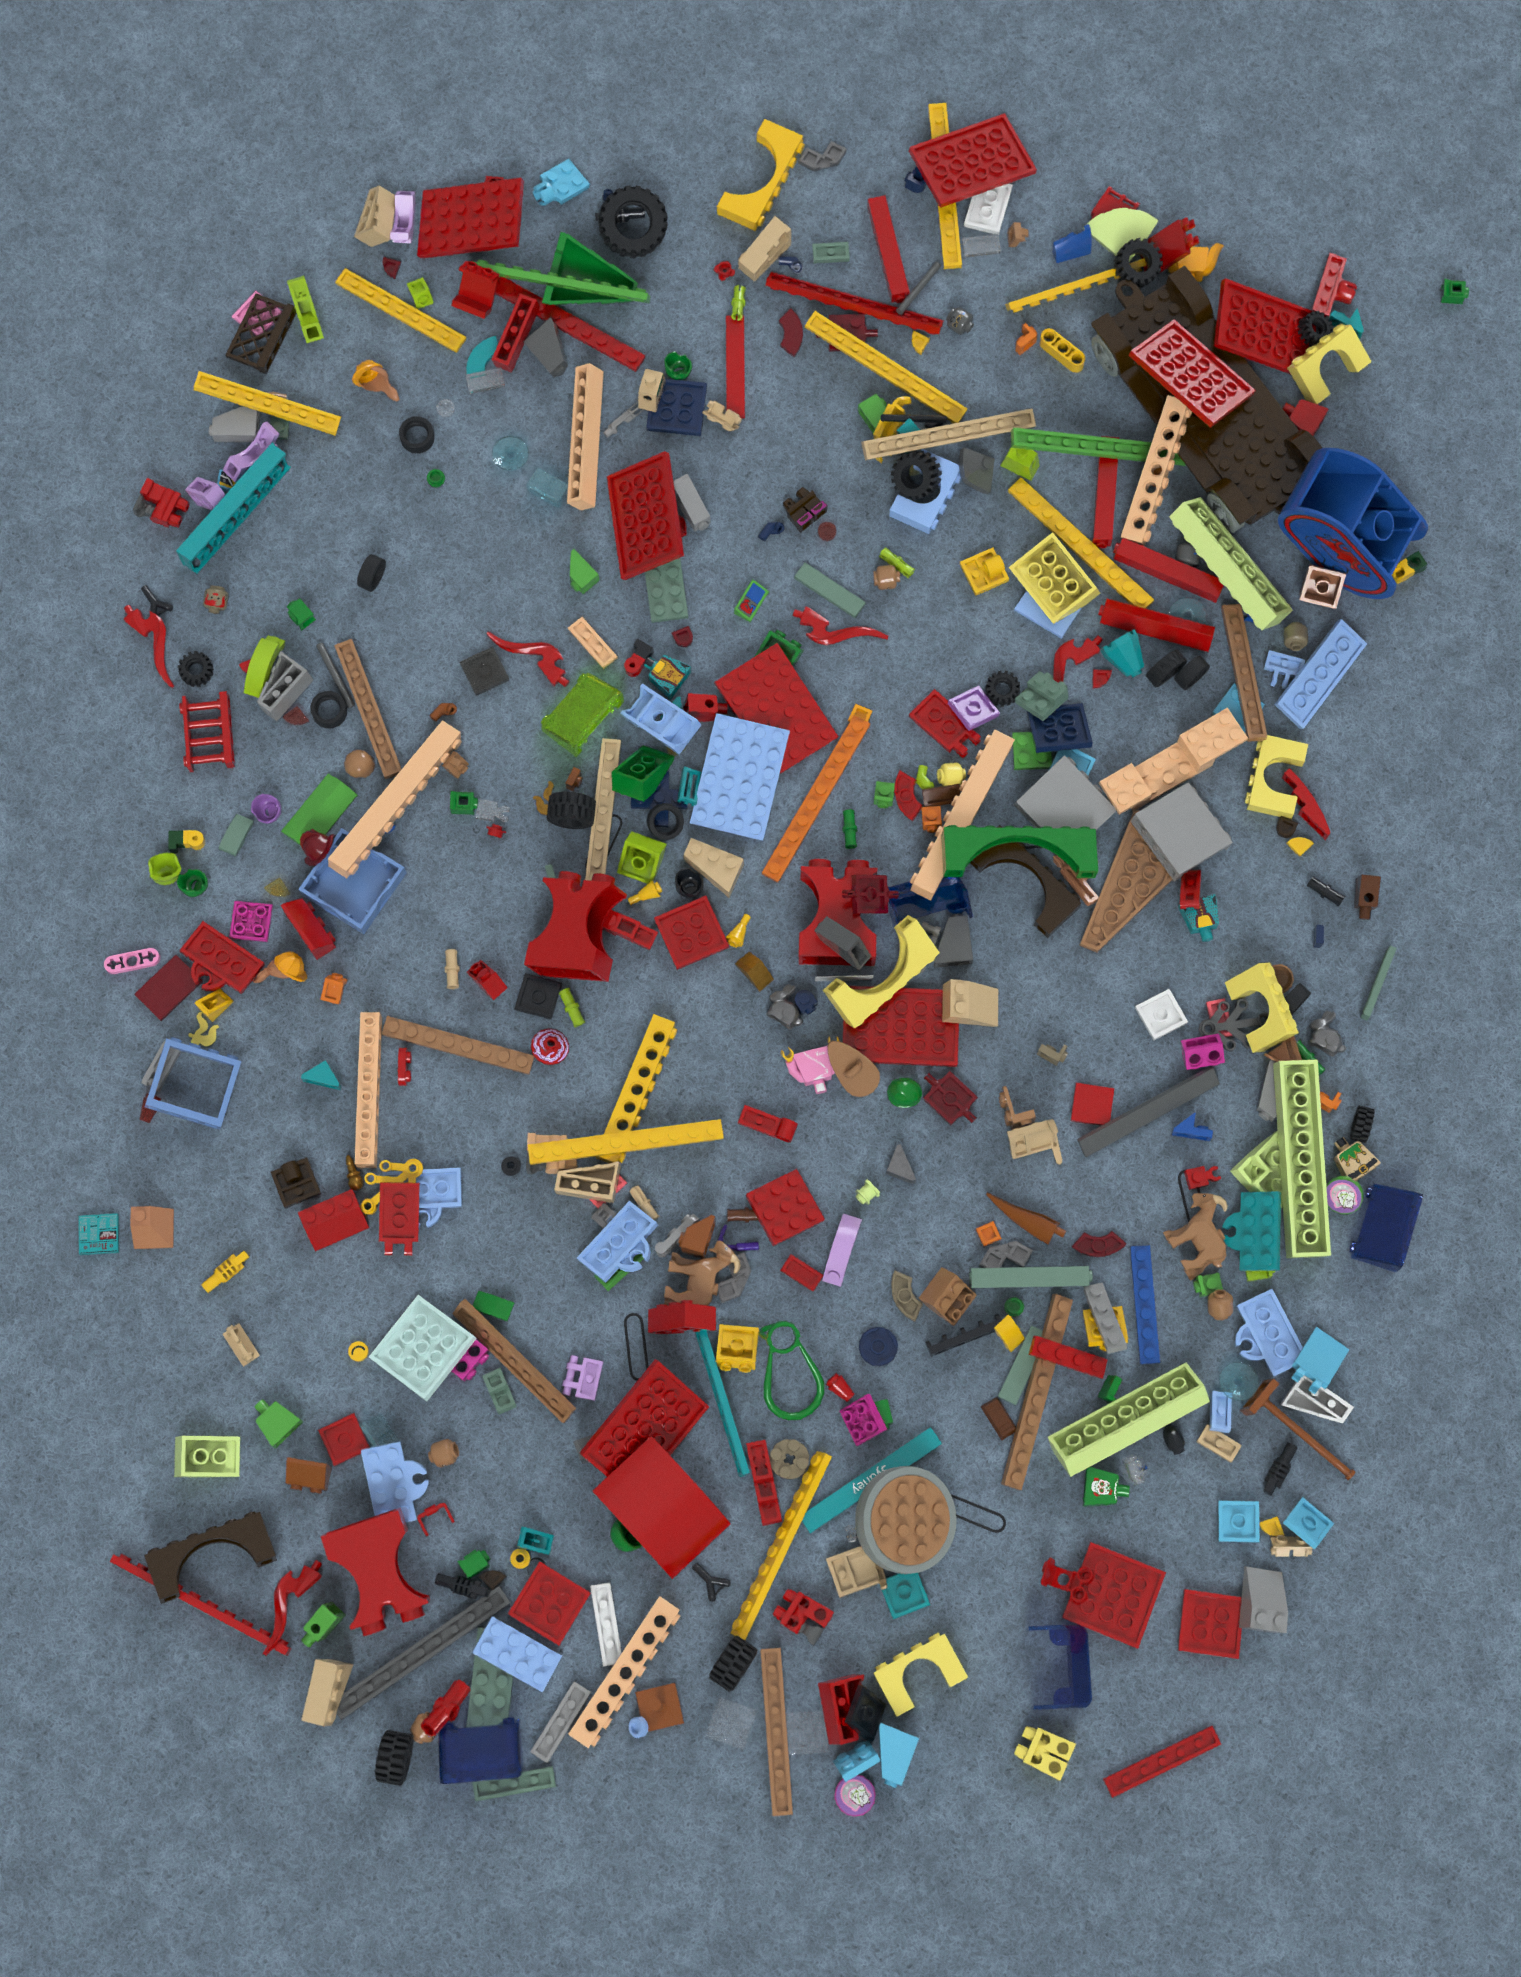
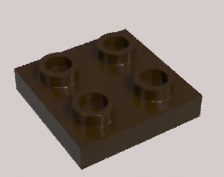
(295, 1182)

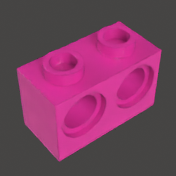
(1202, 1049)
(472, 1362)

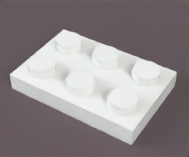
(988, 209)

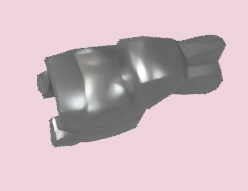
(783, 1010)
(1325, 1037)

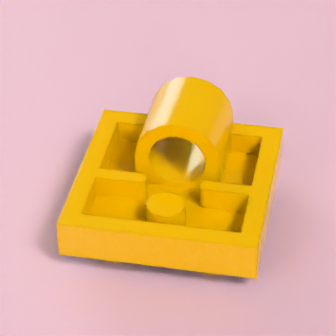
(984, 571)
(1092, 1331)

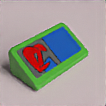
(751, 601)

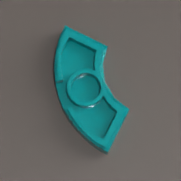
(481, 355)

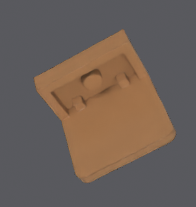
(1011, 1119)

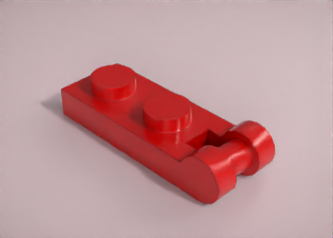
(1190, 889)

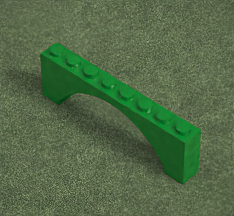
(1073, 845)

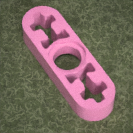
(145, 953)

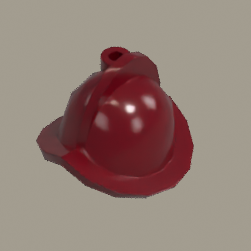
(315, 846)

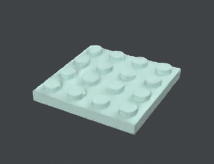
(422, 1348)

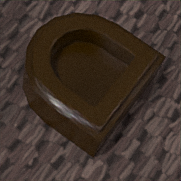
(1286, 827)

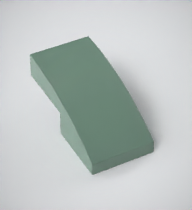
(235, 834)
(499, 1391)

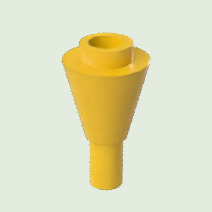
(650, 891)
(737, 935)

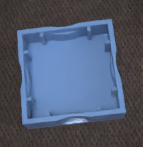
(360, 895)

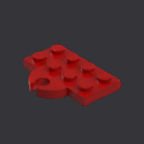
(220, 960)

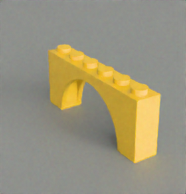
(751, 207)

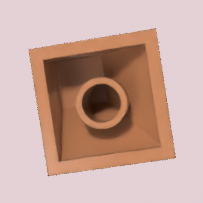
(152, 1227)

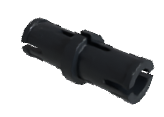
(1326, 891)

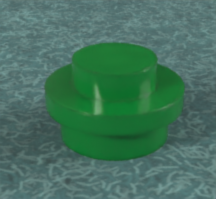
(435, 478)
(1014, 1306)

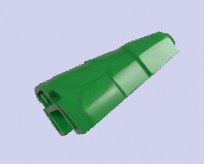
(578, 261)

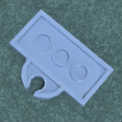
(437, 1191)
(619, 1243)
(1268, 1332)
(392, 1479)

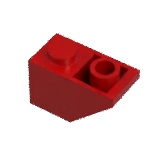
(487, 979)

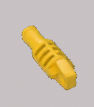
(225, 1271)

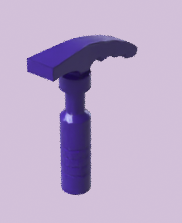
(739, 1246)

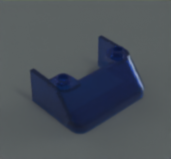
(949, 895)
(1079, 1690)

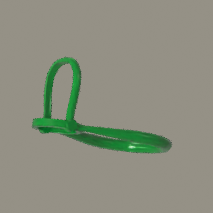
(768, 1375)

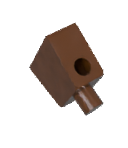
(1367, 886)

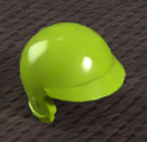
(164, 868)

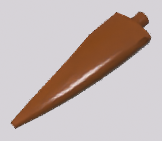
(1035, 1223)

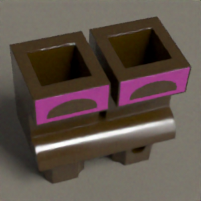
(806, 510)

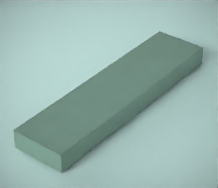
(830, 590)
(1378, 982)
(1020, 1370)
(529, 1781)

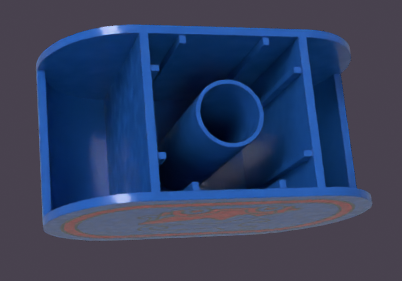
(1351, 520)

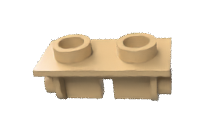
(716, 414)
(241, 1344)
(1282, 1545)

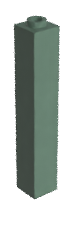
(1029, 1277)

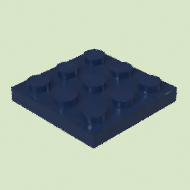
(679, 408)
(1062, 730)

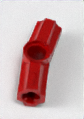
(445, 1708)

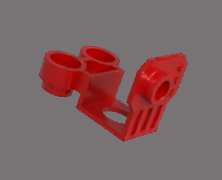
(1076, 1579)

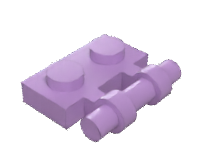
(588, 1379)

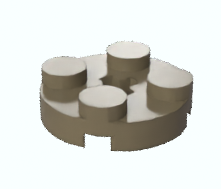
(792, 1448)

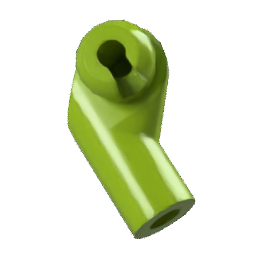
(922, 781)

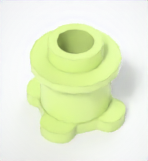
(867, 1193)

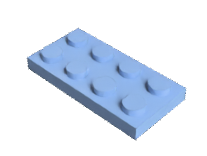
(516, 1654)

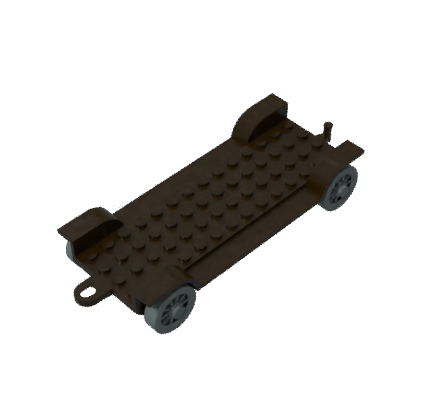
(1247, 456)

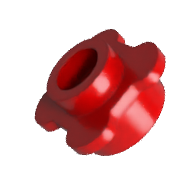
(725, 265)
(495, 830)

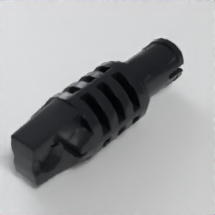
(626, 214)
(1279, 1469)
(462, 1585)

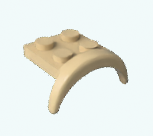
(1035, 1139)
(855, 1572)

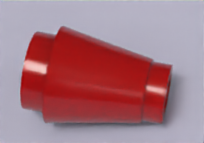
(840, 1387)

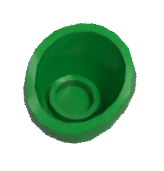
(904, 1092)
(623, 1538)

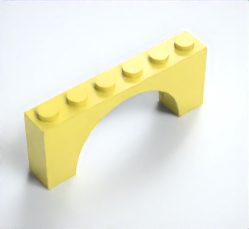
(914, 954)

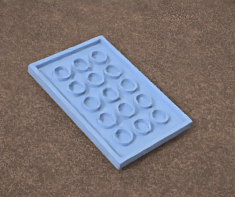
(740, 777)

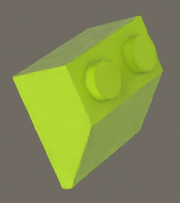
(641, 857)

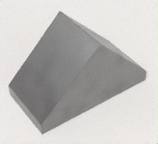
(900, 1167)

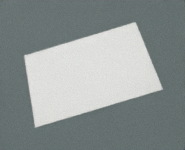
(844, 978)

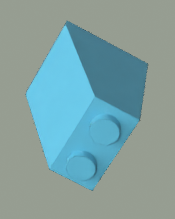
(895, 1754)

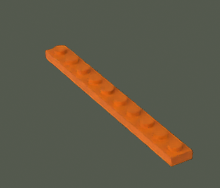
(816, 798)

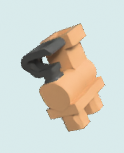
(551, 1167)

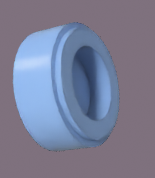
(638, 1727)

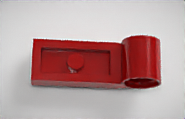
(768, 1124)

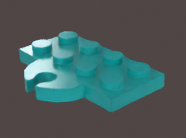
(1257, 1231)

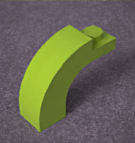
(305, 309)
(262, 664)

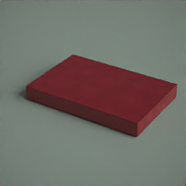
(167, 988)

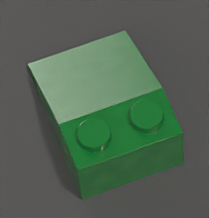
(641, 773)

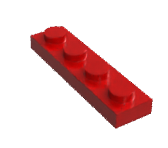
(1068, 1357)

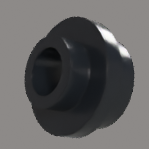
(511, 1172)

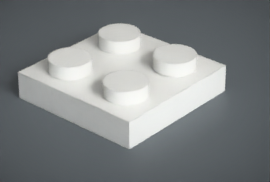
(1161, 1014)

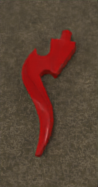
(144, 626)
(823, 637)
(1078, 655)
(547, 664)
(285, 1586)

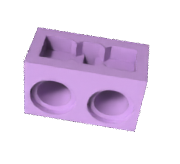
(205, 493)

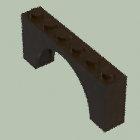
(1059, 902)
(245, 1533)

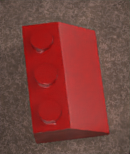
(309, 927)
(333, 1220)

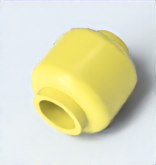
(951, 774)

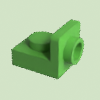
(884, 794)
(1207, 1284)

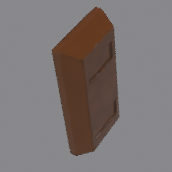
(940, 795)
(999, 1418)

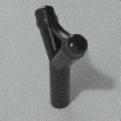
(155, 603)
(711, 1581)

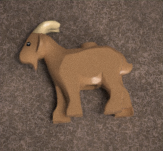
(1204, 1235)
(701, 1274)

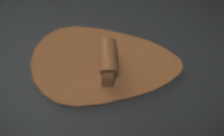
(853, 1069)

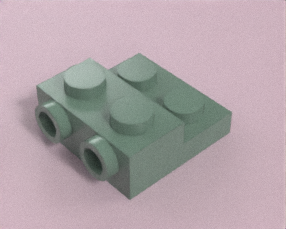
(1042, 695)

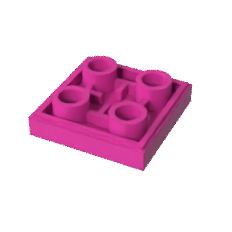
(251, 921)
(863, 1419)

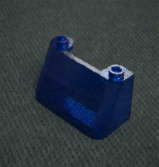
(1387, 1227)
(480, 1752)

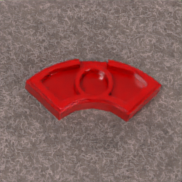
(905, 795)

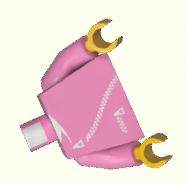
(810, 1067)

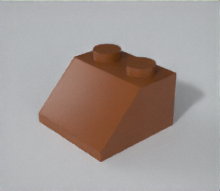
(697, 1237)
(308, 1475)

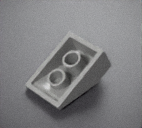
(1263, 1601)

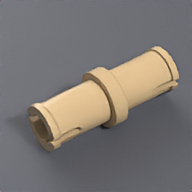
(452, 969)

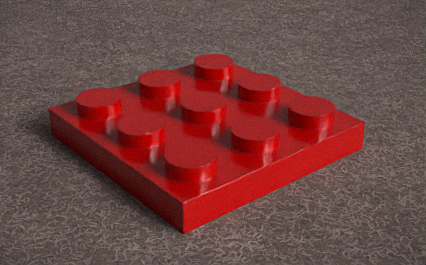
(691, 932)
(785, 1207)
(549, 1603)
(1210, 1624)

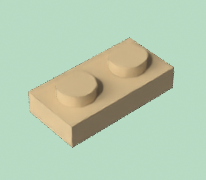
(1219, 1444)

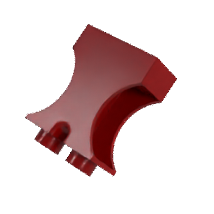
(828, 892)
(573, 938)
(371, 1556)

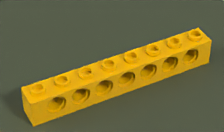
(657, 1026)

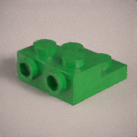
(790, 648)

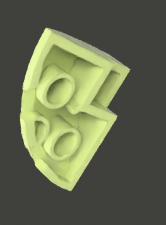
(1120, 226)
(1261, 1167)

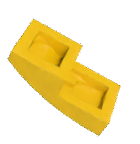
(1009, 1333)

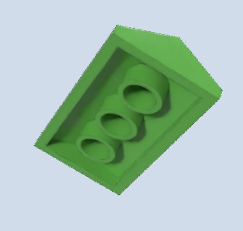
(320, 809)

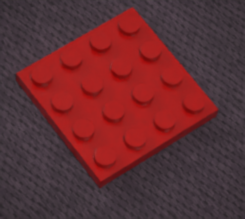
(1118, 1596)

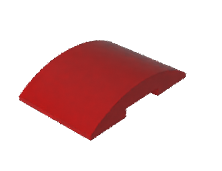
(661, 1507)

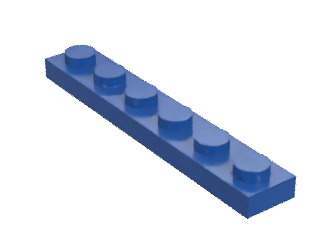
(1144, 1304)

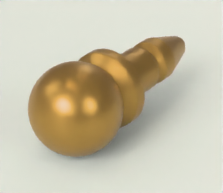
(355, 1181)

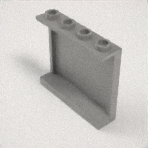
(1065, 799)
(1181, 831)

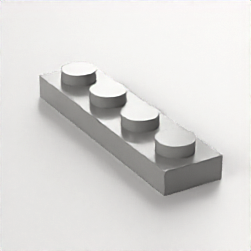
(1105, 1318)
(560, 1722)

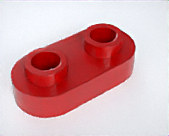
(404, 1074)

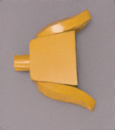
(1197, 263)

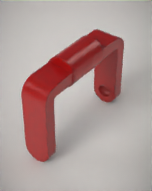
(431, 1510)

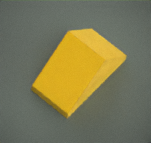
(214, 1004)

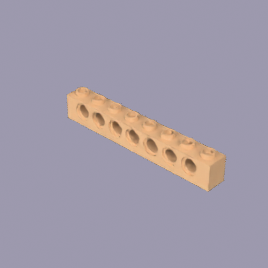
(1159, 443)
(368, 1090)
(579, 1730)

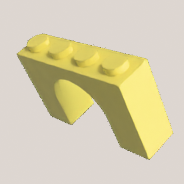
(1306, 368)
(1263, 798)
(1280, 1023)
(938, 1651)

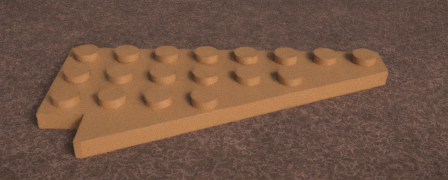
(1129, 887)

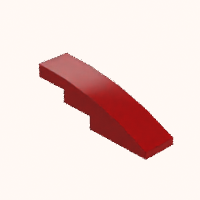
(1310, 810)
(764, 1482)

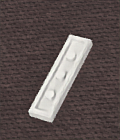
(606, 1623)

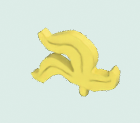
(206, 1040)

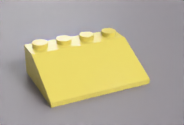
(1054, 579)

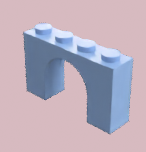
(925, 515)

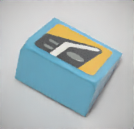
(225, 481)

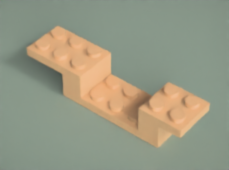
(1191, 755)

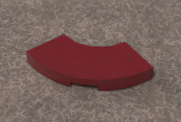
(792, 332)
(1099, 1246)

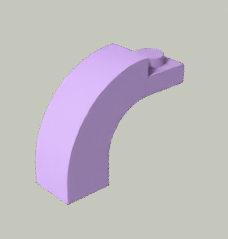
(404, 217)
(240, 463)
(841, 1250)

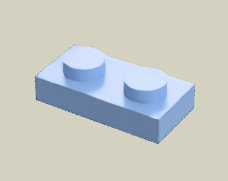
(1220, 1412)

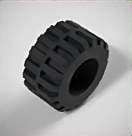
(1148, 252)
(904, 482)
(571, 810)
(733, 1663)
(393, 1757)

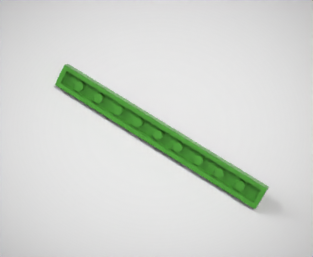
(568, 282)
(1084, 445)

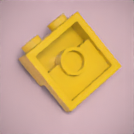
(737, 1348)

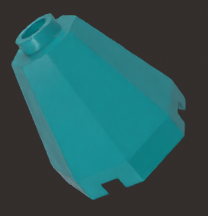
(1125, 654)

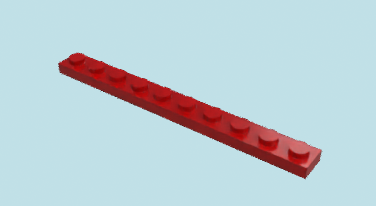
(855, 303)
(574, 326)
(210, 1607)

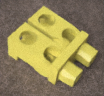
(1039, 1752)

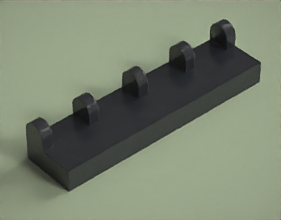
(965, 1337)

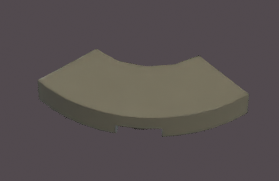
(904, 1297)

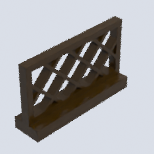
(276, 335)

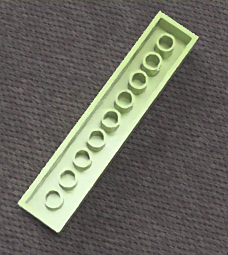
(1302, 1159)

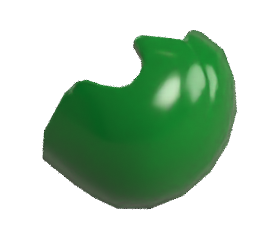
(674, 361)
(186, 880)

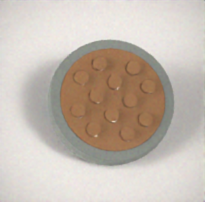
(905, 1519)

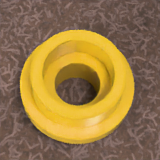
(520, 1565)

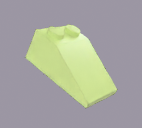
(207, 1456)

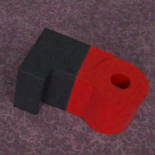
(635, 664)

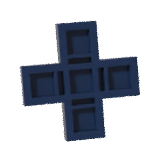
(661, 795)

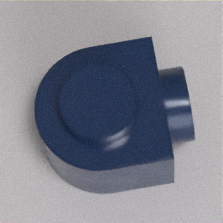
(915, 181)
(805, 1002)

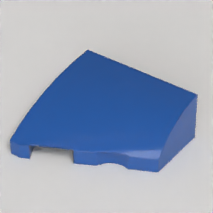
(1073, 245)

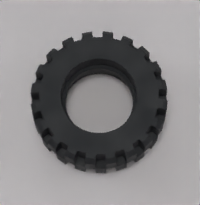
(655, 210)

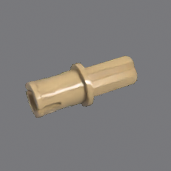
(643, 1203)

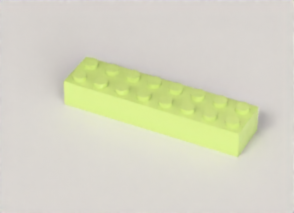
(1230, 563)
(1128, 1419)

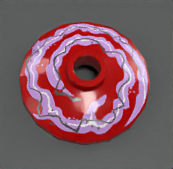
(545, 1053)

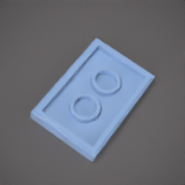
(1032, 611)

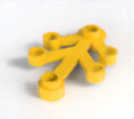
(406, 1174)

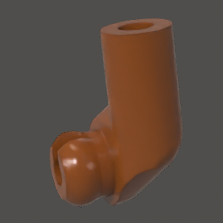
(443, 709)

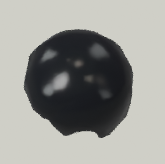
(687, 876)

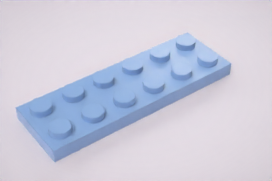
(1320, 674)

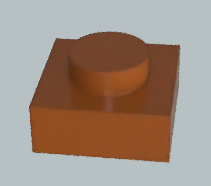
(574, 779)

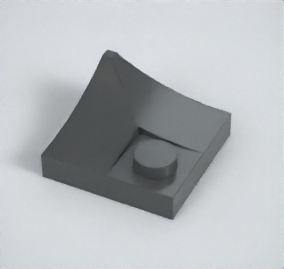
(976, 470)

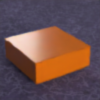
(988, 1233)

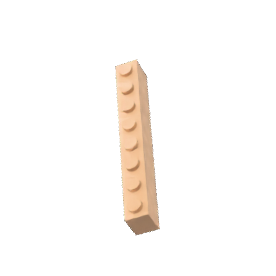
(585, 437)

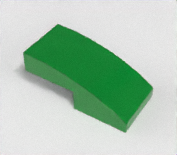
(493, 1306)

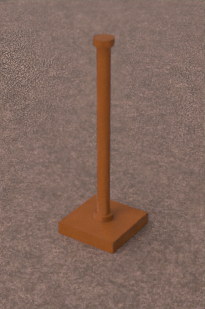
(1261, 1399)
(660, 1707)

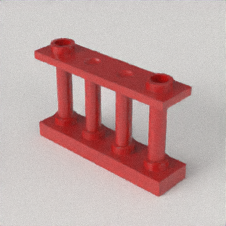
(224, 739)

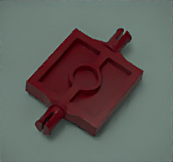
(853, 324)
(870, 894)
(950, 1098)

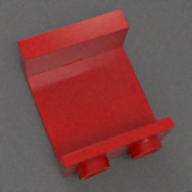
(476, 289)

